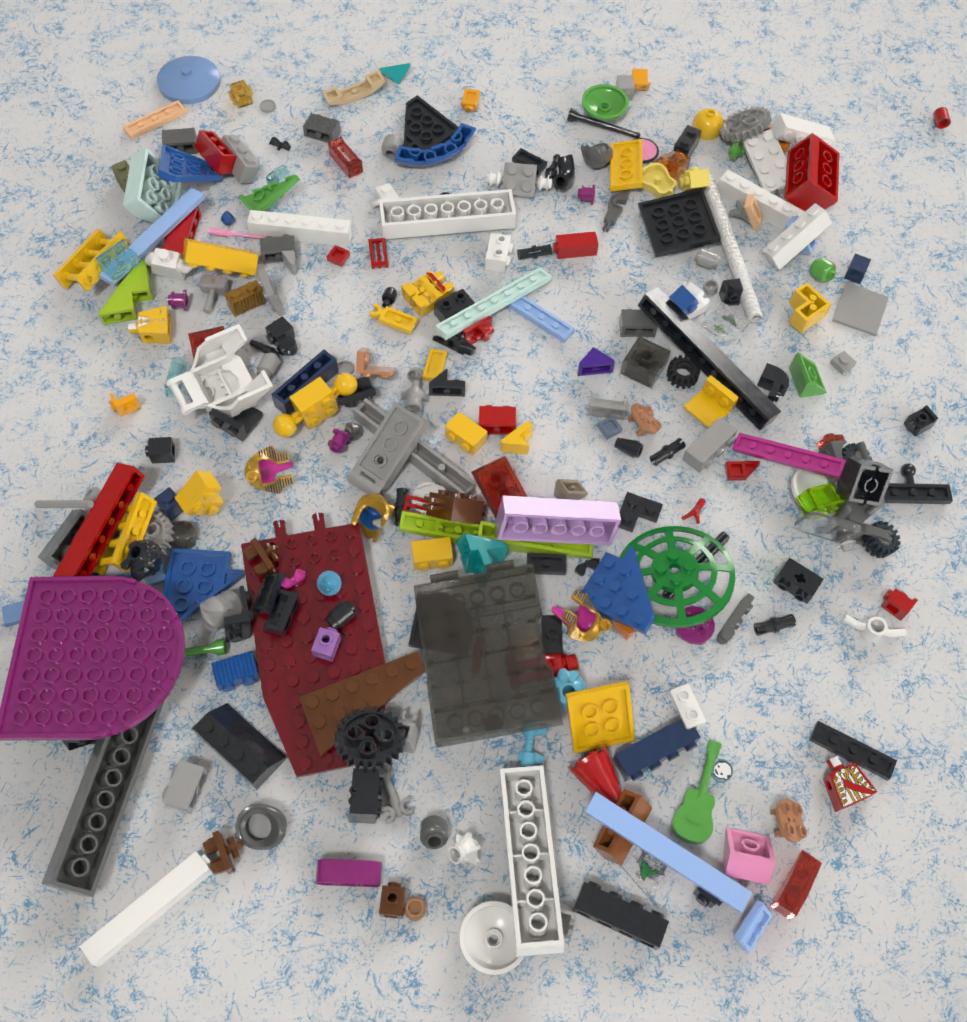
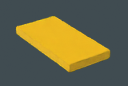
(626, 165)

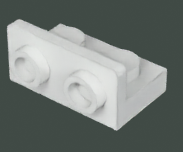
(688, 707)

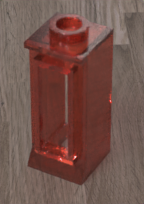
(351, 168)

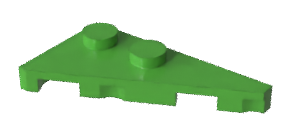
(266, 196)

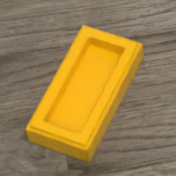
(434, 364)

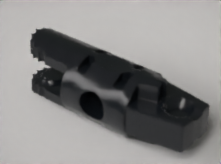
(456, 344)

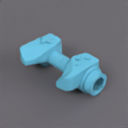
(527, 756)

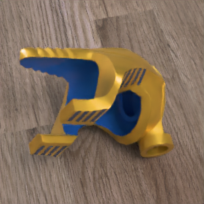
(369, 509)

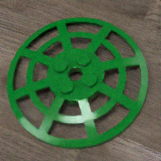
(688, 574)

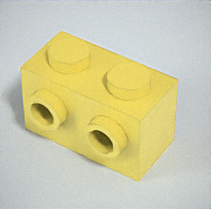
(694, 179)

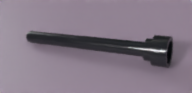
(573, 116)

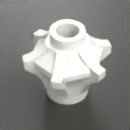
(464, 850)

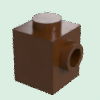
(392, 901)

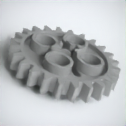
(745, 124)
(158, 531)

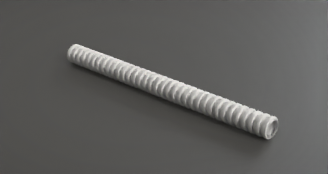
(732, 251)

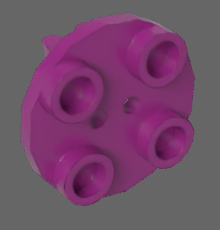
(702, 631)

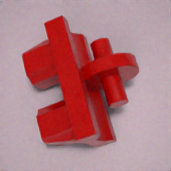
(479, 330)

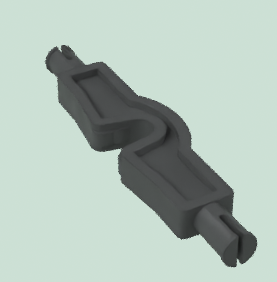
(614, 208)

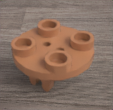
(645, 419)
(789, 820)

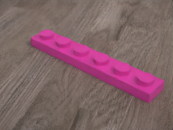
(789, 456)

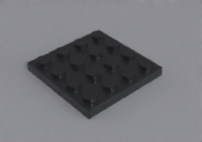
(679, 222)

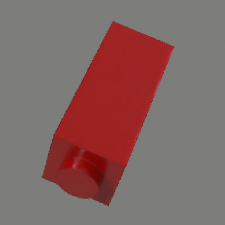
(575, 245)

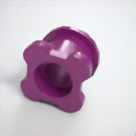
(586, 194)
(178, 300)
(338, 441)

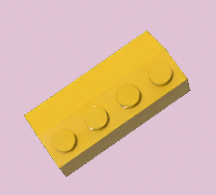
(220, 257)

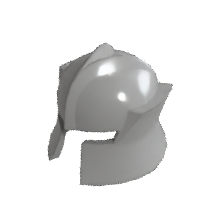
(217, 607)

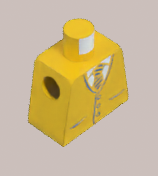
(153, 326)

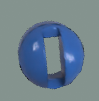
(227, 218)

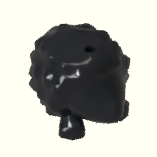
(142, 559)

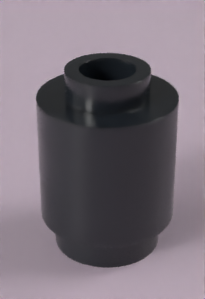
(340, 615)

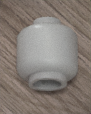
(390, 145)

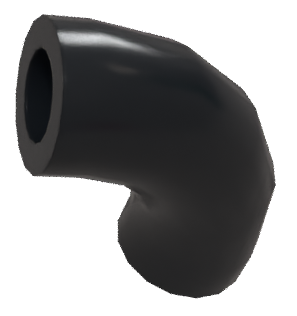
(566, 172)

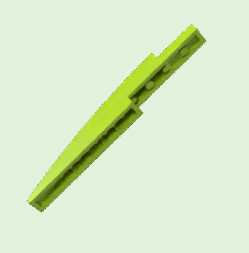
(440, 528)

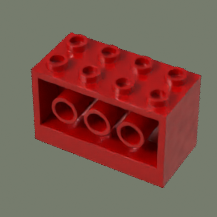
(812, 174)

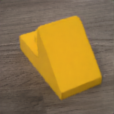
(516, 440)

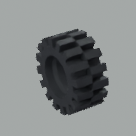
(682, 380)

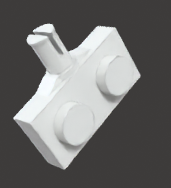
(384, 192)

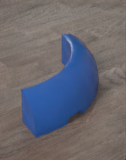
(437, 153)

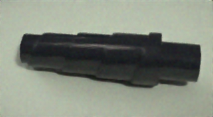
(263, 348)

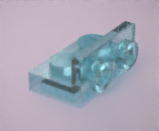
(118, 260)

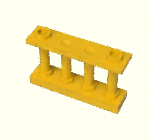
(82, 263)
(132, 529)

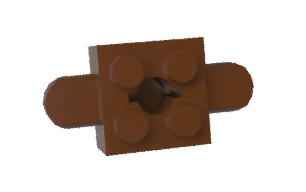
(454, 507)

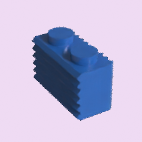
(235, 671)

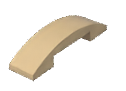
(355, 92)

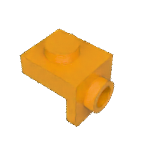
(470, 100)
(125, 404)

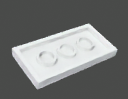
(766, 160)

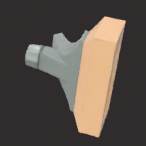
(749, 212)

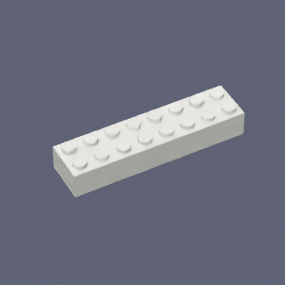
(447, 214)
(531, 862)

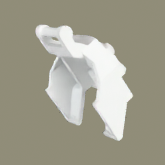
(220, 377)

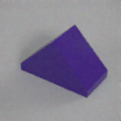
(595, 363)

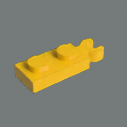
(394, 319)

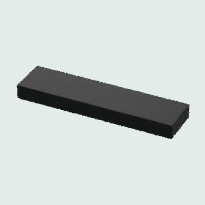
(853, 750)

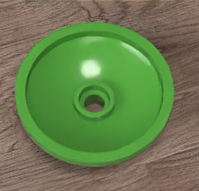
(605, 102)

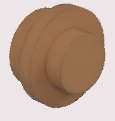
(415, 908)

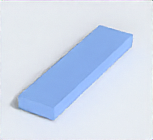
(542, 318)

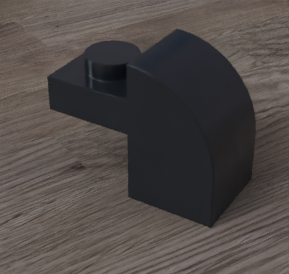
(775, 381)

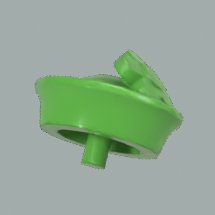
(736, 150)

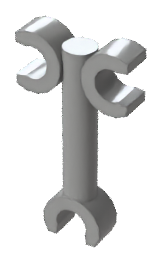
(396, 809)

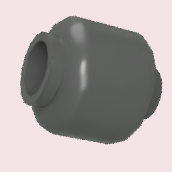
(434, 832)

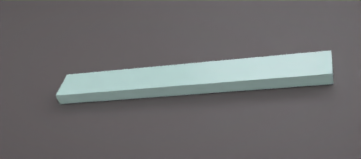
(492, 303)

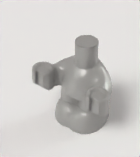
(414, 397)

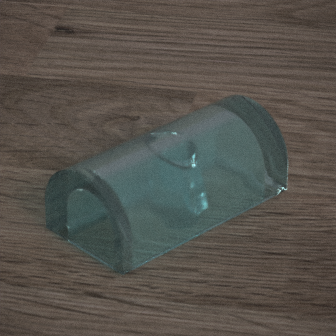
(177, 367)

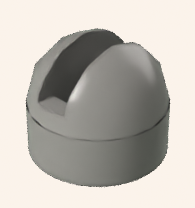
(707, 287)
(412, 372)

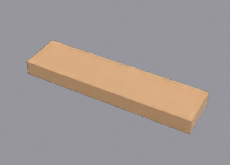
(154, 120)

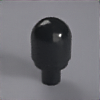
(389, 296)

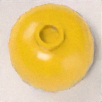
(709, 122)

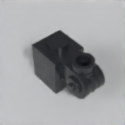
(282, 336)

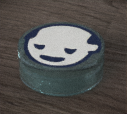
(722, 771)

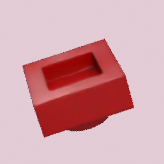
(338, 255)

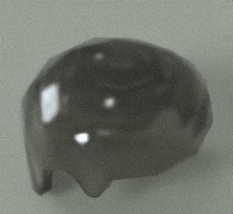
(184, 535)

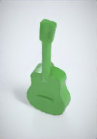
(694, 818)

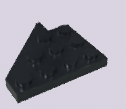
(425, 125)

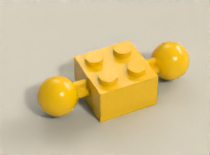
(314, 404)

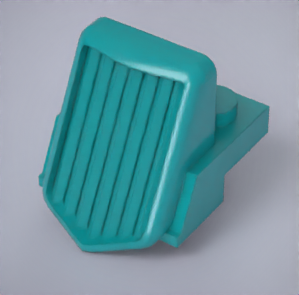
(480, 551)

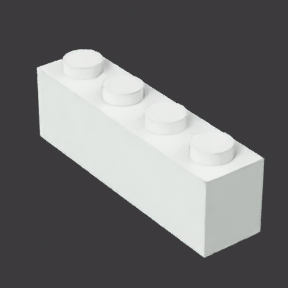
(795, 129)
(797, 236)

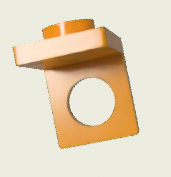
(640, 79)

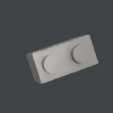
(184, 786)

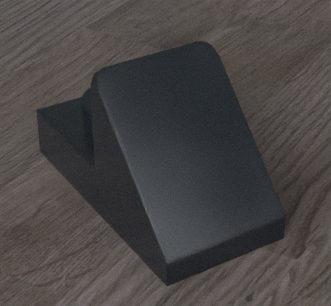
(443, 387)

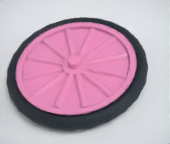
(650, 150)

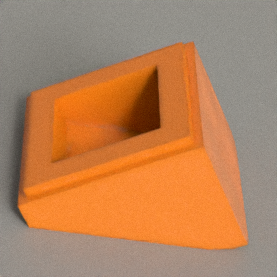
(623, 630)

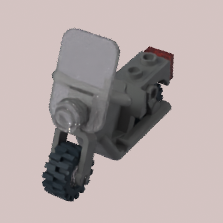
(847, 525)

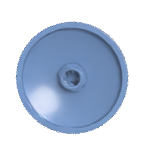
(188, 79)

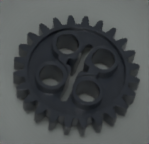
(355, 748)

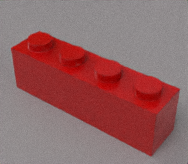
(185, 229)

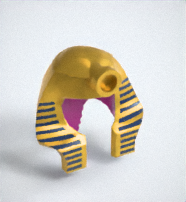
(263, 466)
(586, 622)

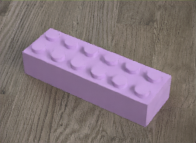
(557, 520)

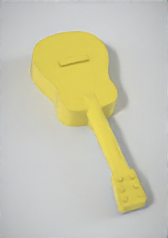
(658, 181)

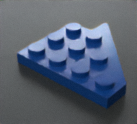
(621, 592)

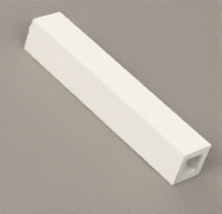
(146, 909)

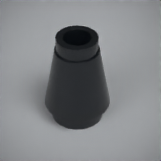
(630, 447)

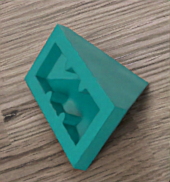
(395, 72)

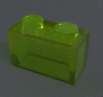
(820, 499)

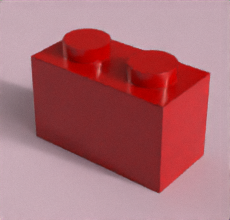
(497, 419)

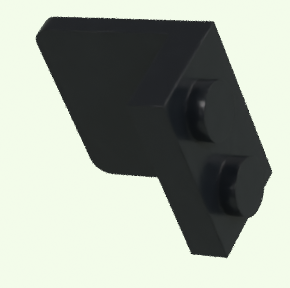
(239, 425)
(239, 626)

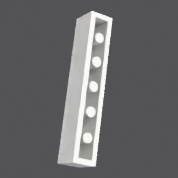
(772, 208)
(304, 228)

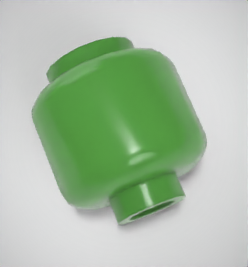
(823, 270)

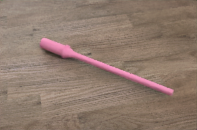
(221, 232)

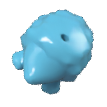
(566, 683)

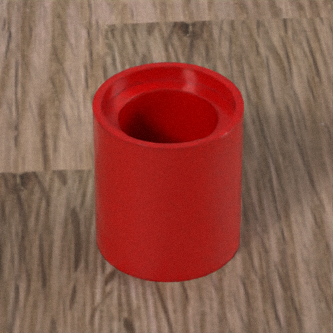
(942, 117)

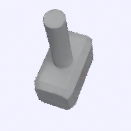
(213, 285)

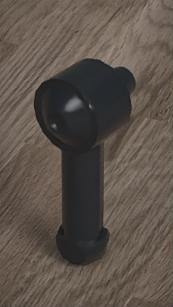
(551, 171)

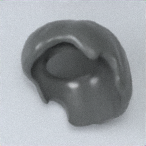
(597, 155)

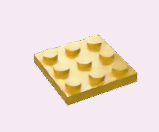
(600, 716)

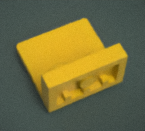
(711, 402)

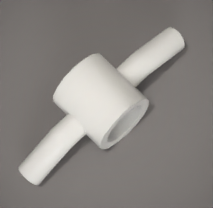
(877, 623)

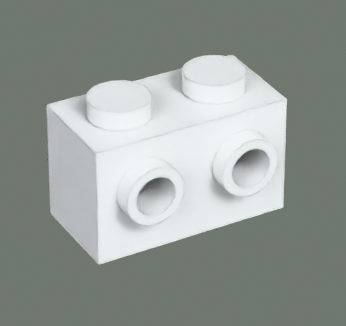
(498, 253)

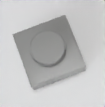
(843, 362)

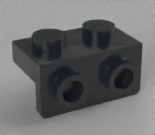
(363, 391)

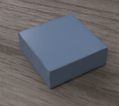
(609, 427)

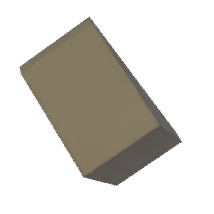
(569, 489)

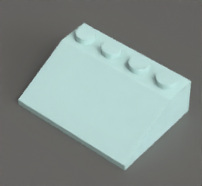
(145, 192)

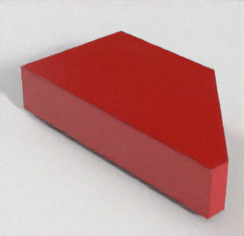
(740, 469)

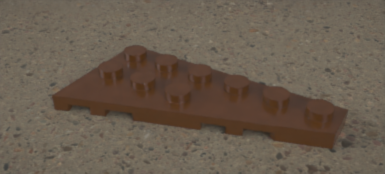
(367, 689)

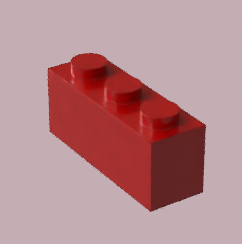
(215, 152)

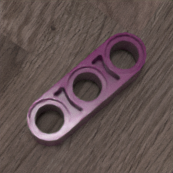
(348, 873)

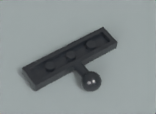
(917, 493)

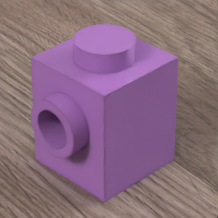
(326, 643)

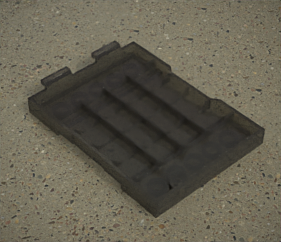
(485, 654)

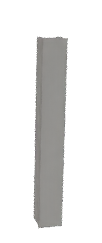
(422, 456)

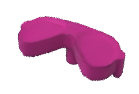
(298, 577)

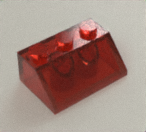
(497, 480)

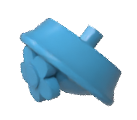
(329, 583)

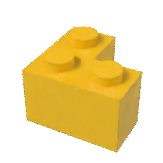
(809, 307)
(200, 495)

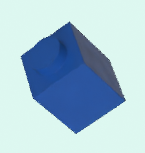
(684, 300)

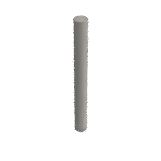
(64, 504)

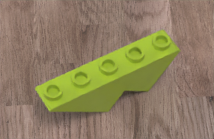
(132, 290)

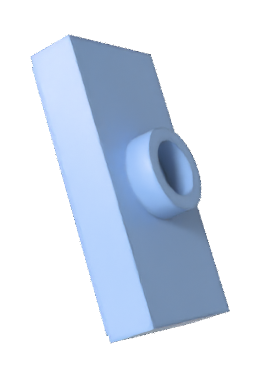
(753, 926)

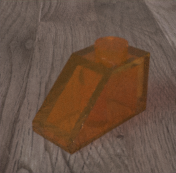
(675, 162)

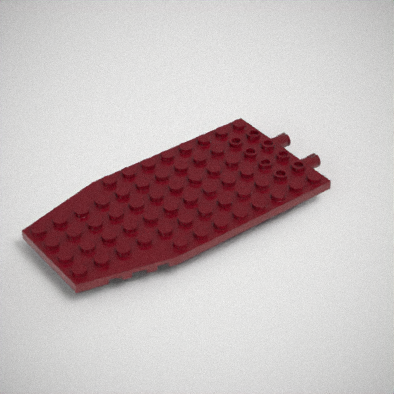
(287, 663)

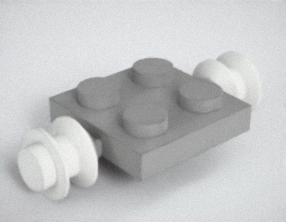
(520, 179)

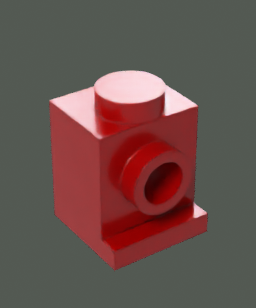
(898, 603)

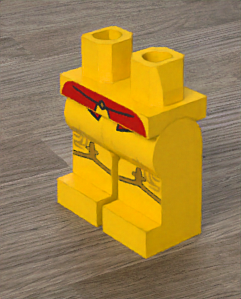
(426, 292)

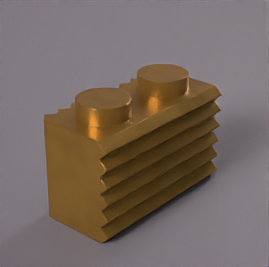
(245, 298)

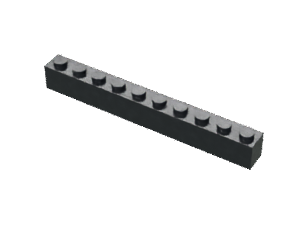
(708, 357)

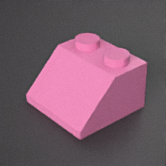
(748, 856)

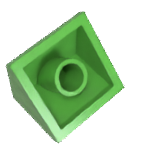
(806, 376)

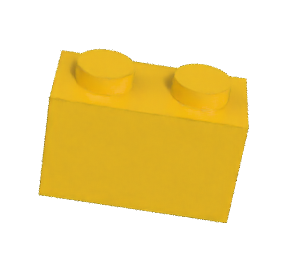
(465, 433)
(432, 554)

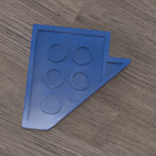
(183, 167)
(195, 577)

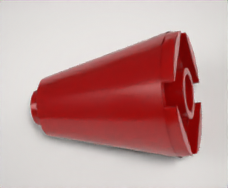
(597, 774)

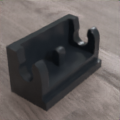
(282, 613)

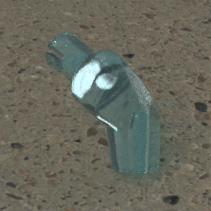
(277, 174)

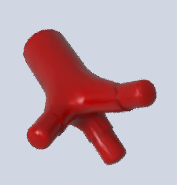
(695, 511)

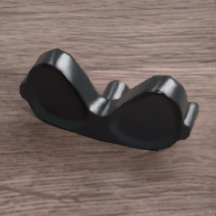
(275, 142)
(581, 568)

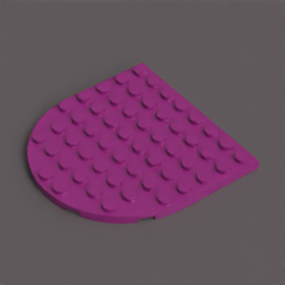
(89, 658)

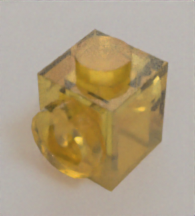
(240, 94)

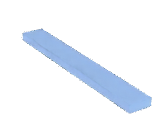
(162, 227)
(668, 852)

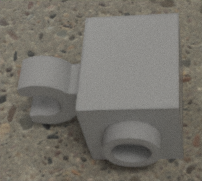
(411, 731)

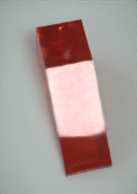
(796, 886)

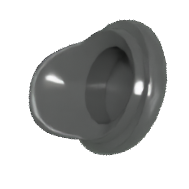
(261, 826)

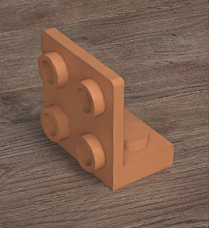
(362, 367)

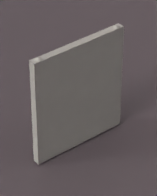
(860, 309)

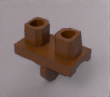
(265, 565)
(216, 844)

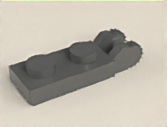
(735, 620)

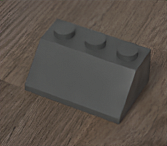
(62, 539)

